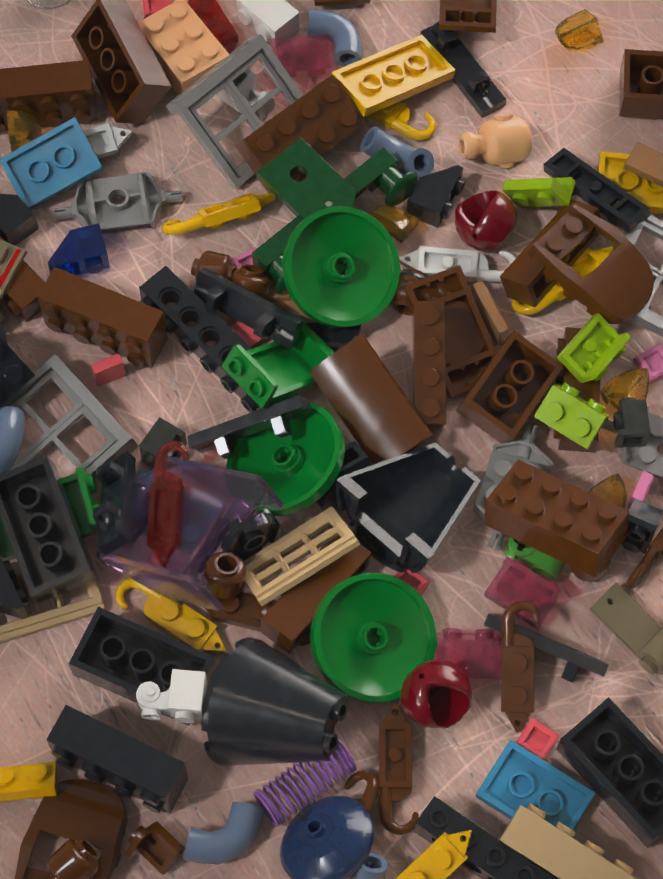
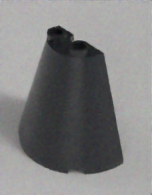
(406, 505)
(269, 709)

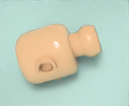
(498, 141)

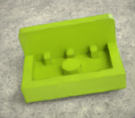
(540, 191)
(593, 349)
(572, 415)

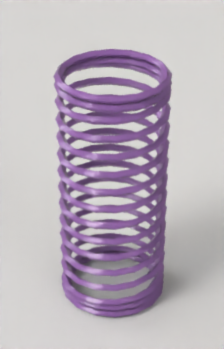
(270, 808)

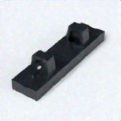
(469, 75)
(598, 190)
(248, 308)
(273, 416)
(116, 506)
(573, 657)

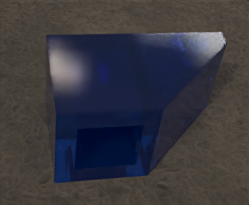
(81, 252)

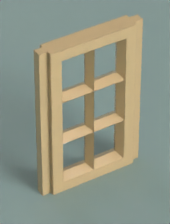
(308, 567)
(53, 617)

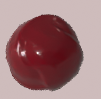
(485, 220)
(436, 694)

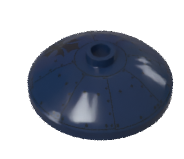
(327, 839)

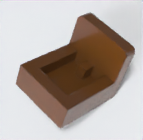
(155, 846)

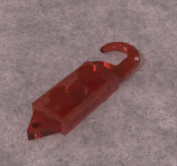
(216, 22)
(165, 505)

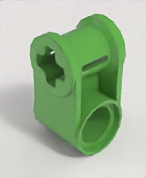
(538, 561)

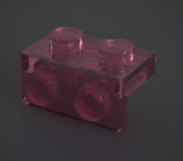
(302, 53)
(519, 583)
(474, 653)

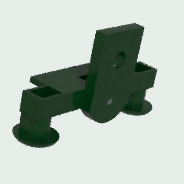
(322, 190)

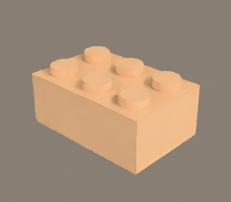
(182, 44)

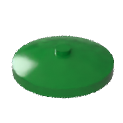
(341, 267)
(297, 466)
(371, 636)

